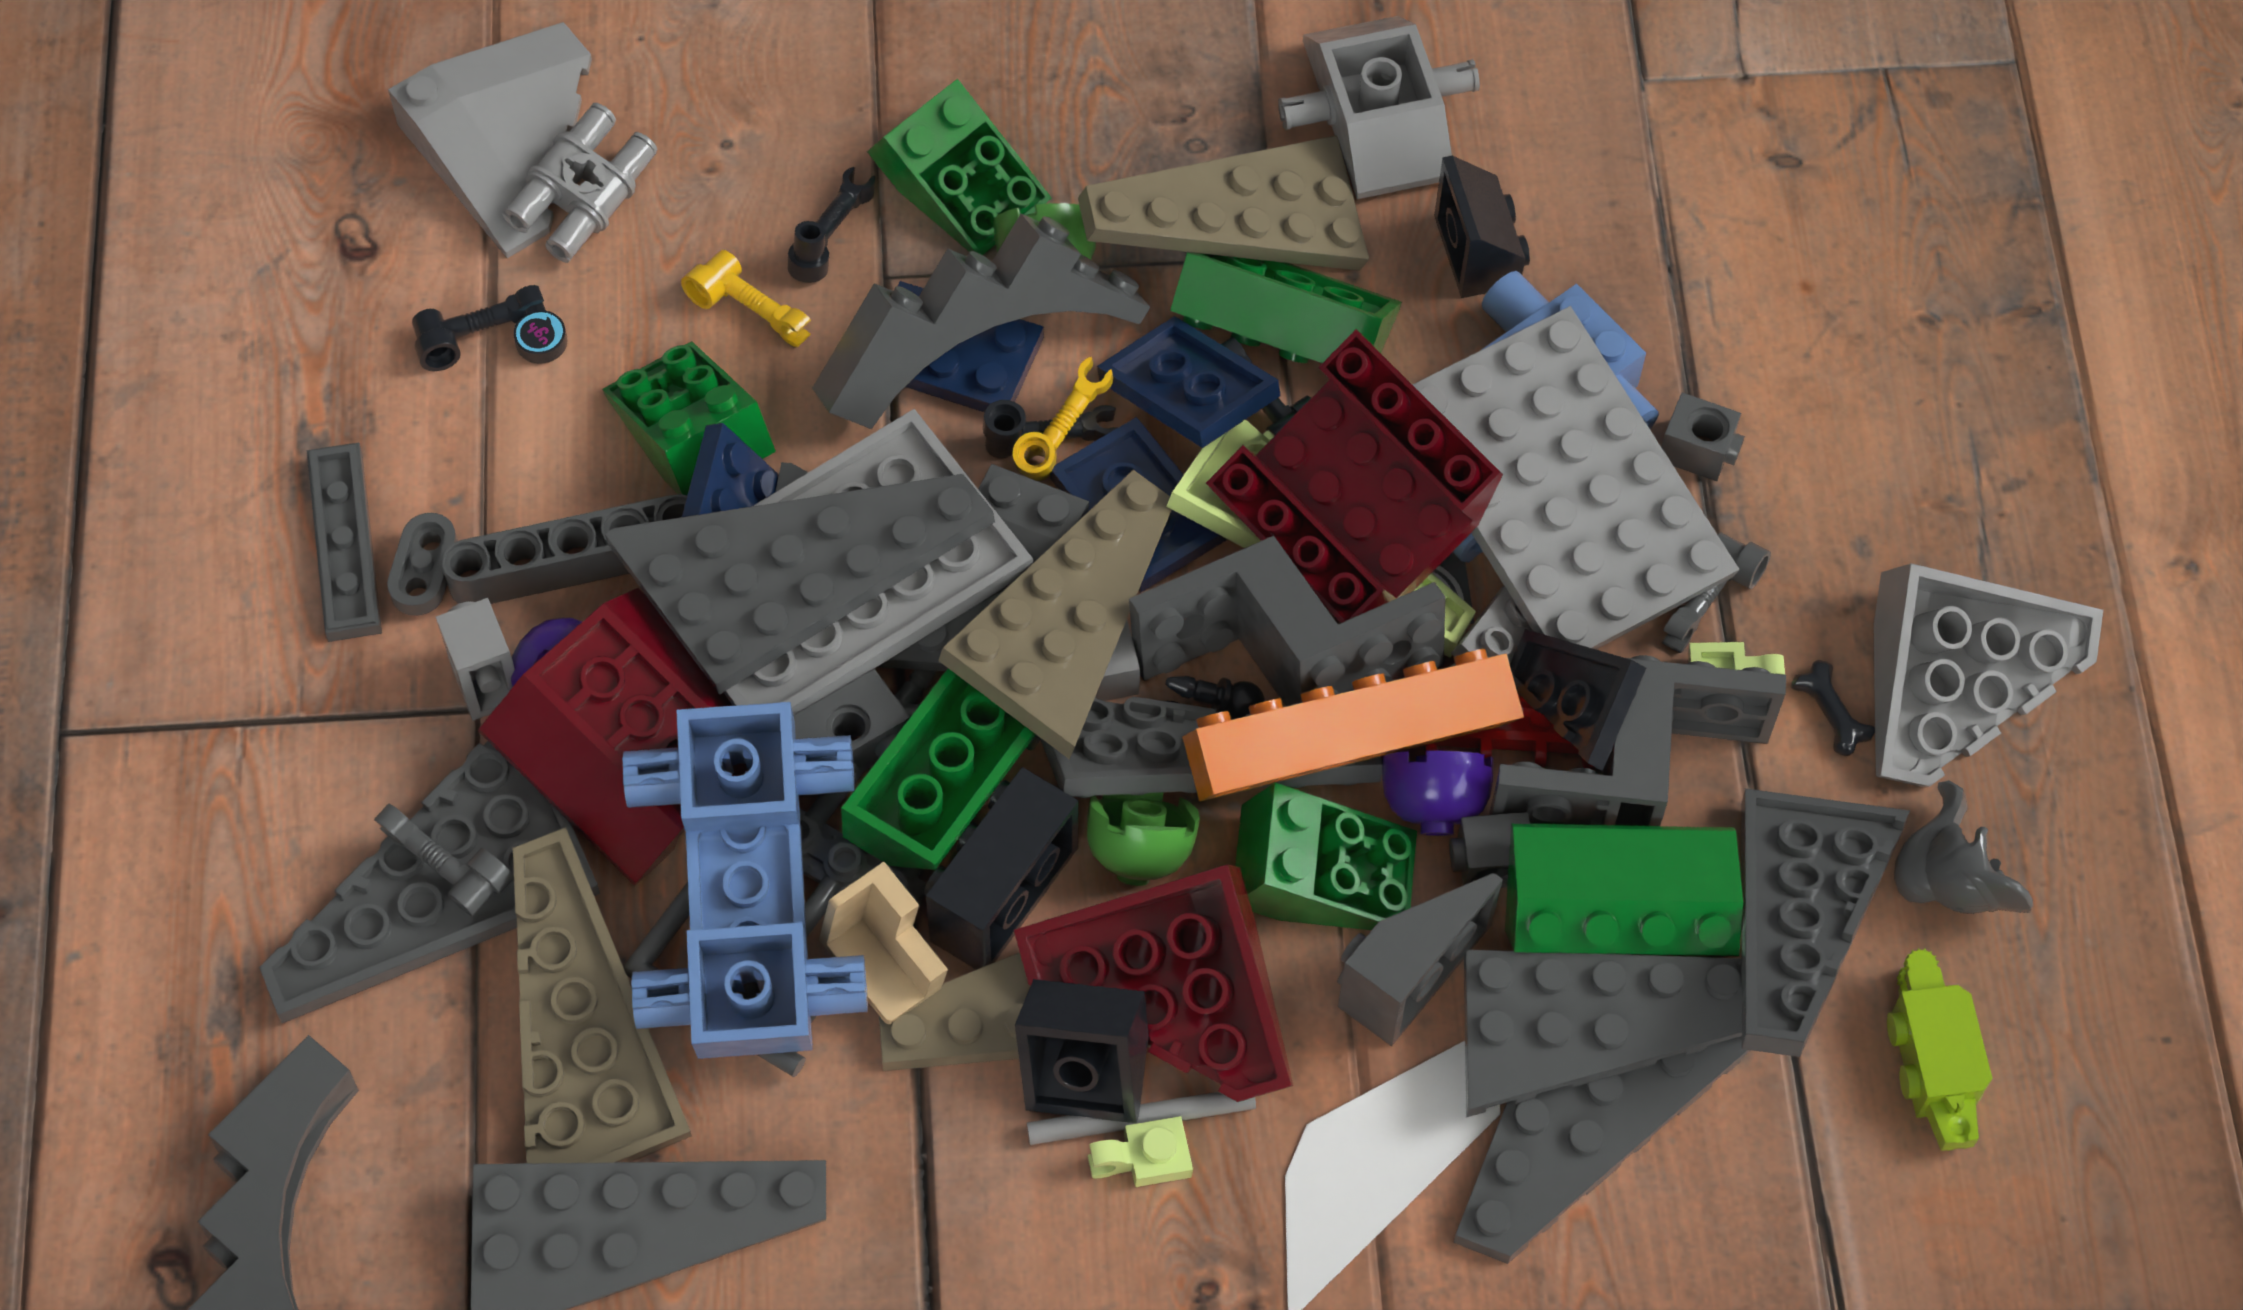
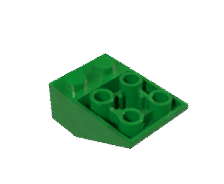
(958, 168)
(673, 403)
(1322, 860)

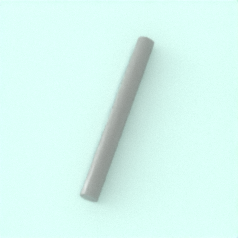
(1186, 1107)

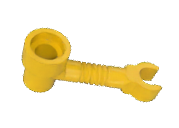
(720, 278)
(1047, 443)

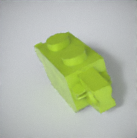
(1940, 1051)

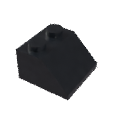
(1477, 227)
(1083, 1050)

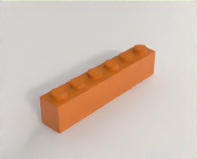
(1352, 725)

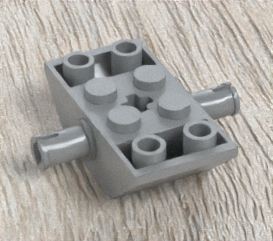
(1381, 102)

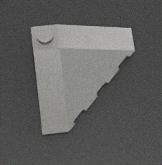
(492, 119)
(1963, 660)

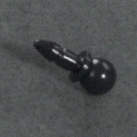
(1223, 696)

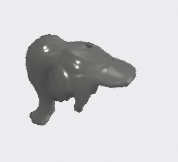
(1947, 869)

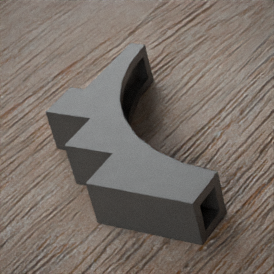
(966, 295)
(267, 1154)

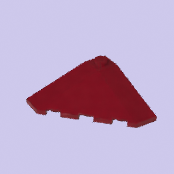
(1200, 971)

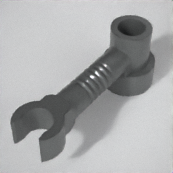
(1751, 561)
(471, 881)

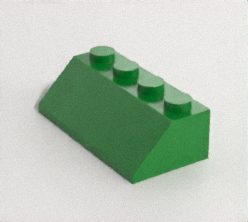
(1280, 305)
(934, 776)
(1624, 890)

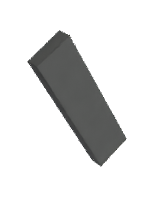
(344, 542)

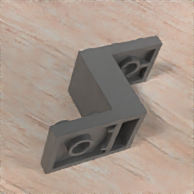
(1282, 625)
(1635, 779)

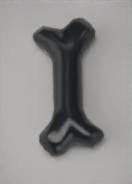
(1819, 686)

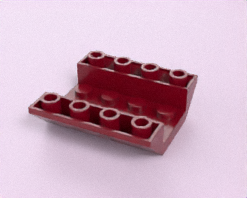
(1362, 484)
(587, 702)

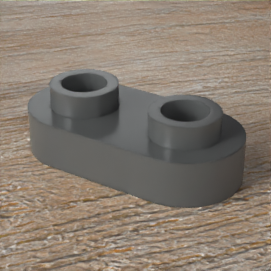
(419, 567)

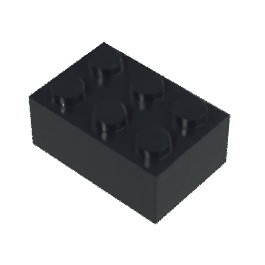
(1001, 869)

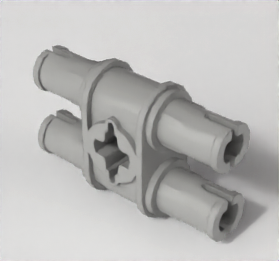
(592, 201)

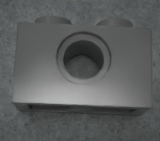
(859, 708)

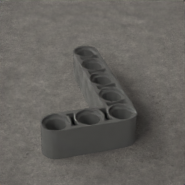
(547, 548)

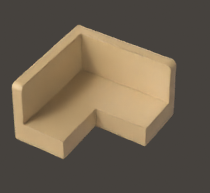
(877, 921)

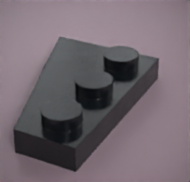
(1577, 690)

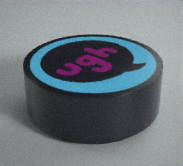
(540, 336)

